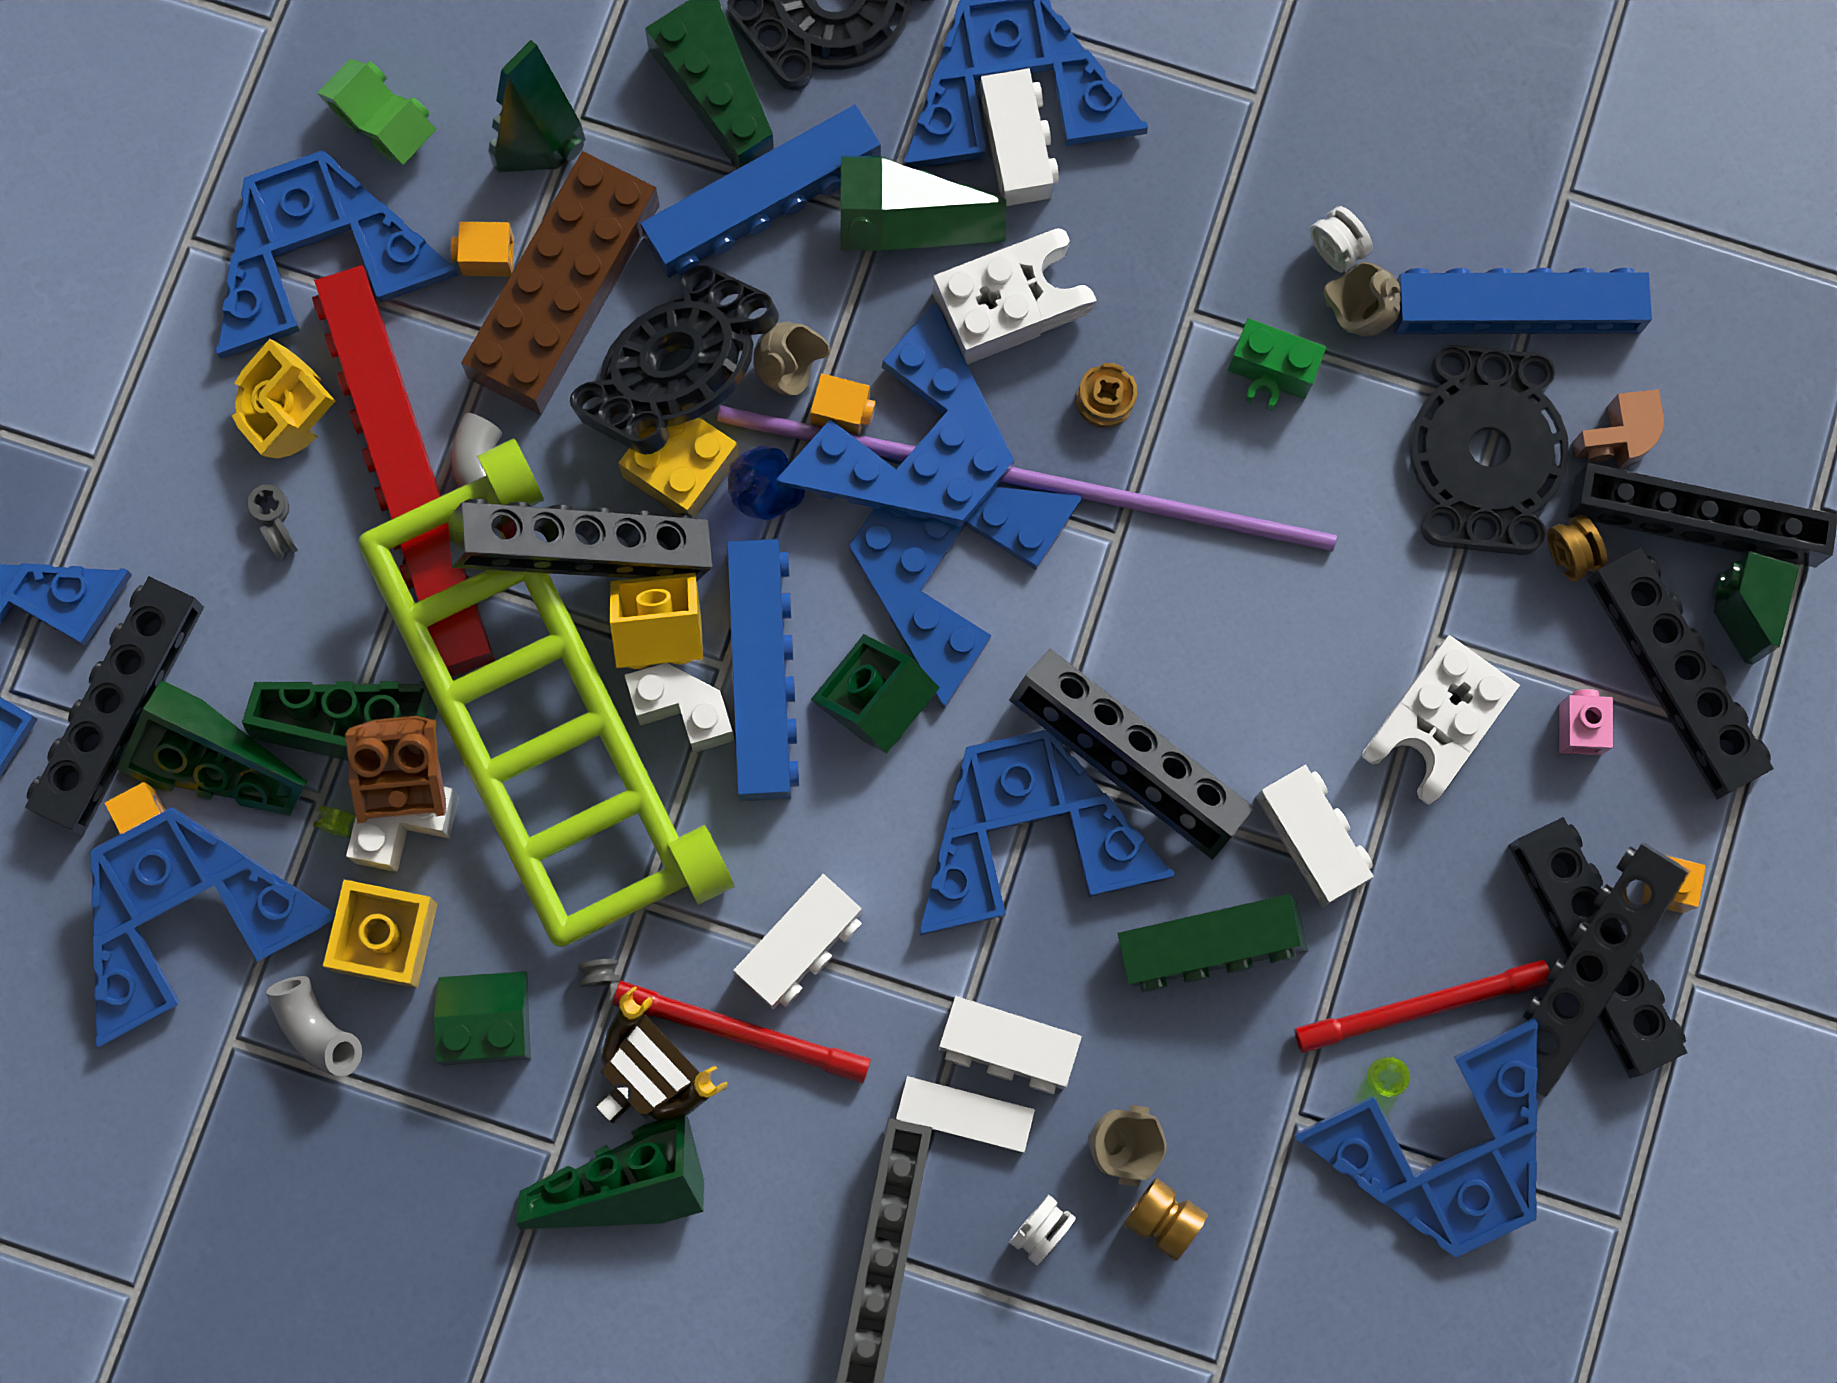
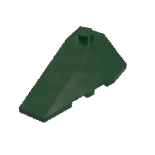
(536, 119)
(910, 208)
(198, 749)
(635, 1184)

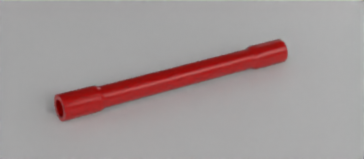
(1333, 1031)
(829, 1059)

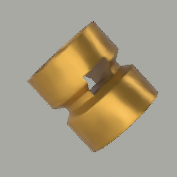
(1168, 1221)

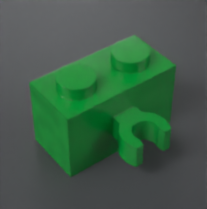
(1275, 361)

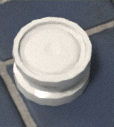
(1341, 239)
(1039, 1224)

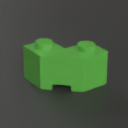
(366, 104)

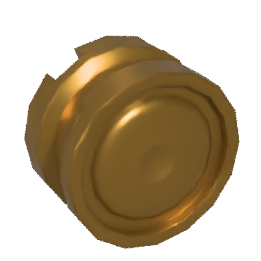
(1106, 395)
(1577, 547)

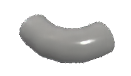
(472, 438)
(310, 1030)

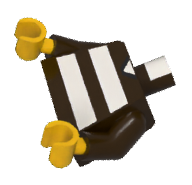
(649, 1069)

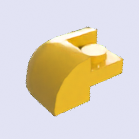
(279, 402)

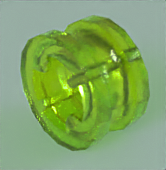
(334, 821)
(1381, 1064)

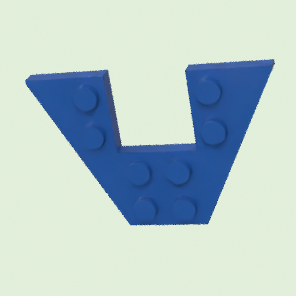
(1004, 38)
(299, 207)
(951, 465)
(905, 550)
(65, 599)
(1019, 784)
(155, 871)
(1471, 1193)

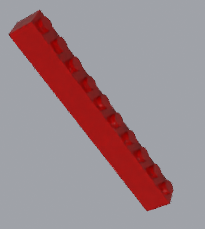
(396, 453)

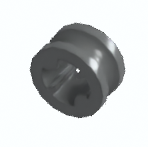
(262, 492)
(278, 539)
(598, 972)

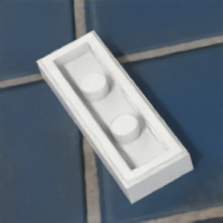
(965, 1114)

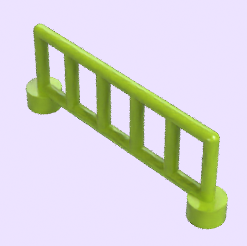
(686, 859)

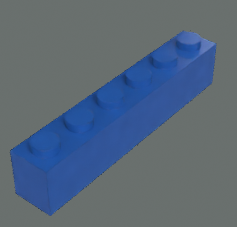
(758, 193)
(1524, 302)
(760, 671)

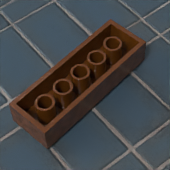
(560, 283)

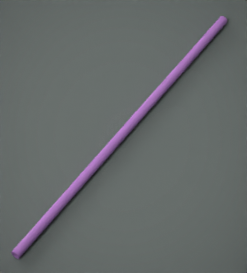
(1059, 485)

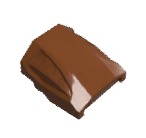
(395, 768)

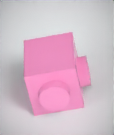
(1585, 723)

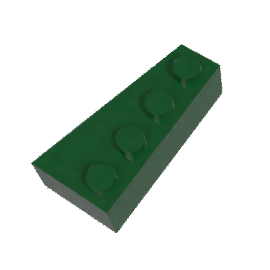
(709, 72)
(319, 715)
(1212, 942)

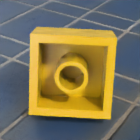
(683, 470)
(655, 620)
(380, 934)

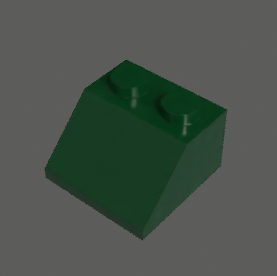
(1754, 603)
(876, 693)
(482, 1018)

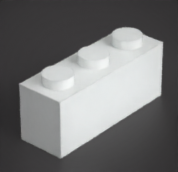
(1018, 136)
(1315, 835)
(799, 943)
(1009, 1045)

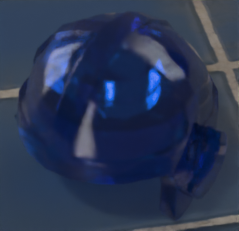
(754, 486)

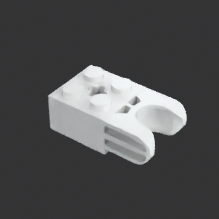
(1016, 288)
(1434, 724)

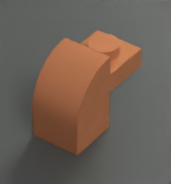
(1633, 430)

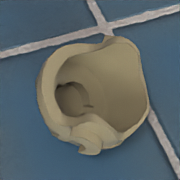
(1364, 299)
(786, 356)
(1128, 1144)

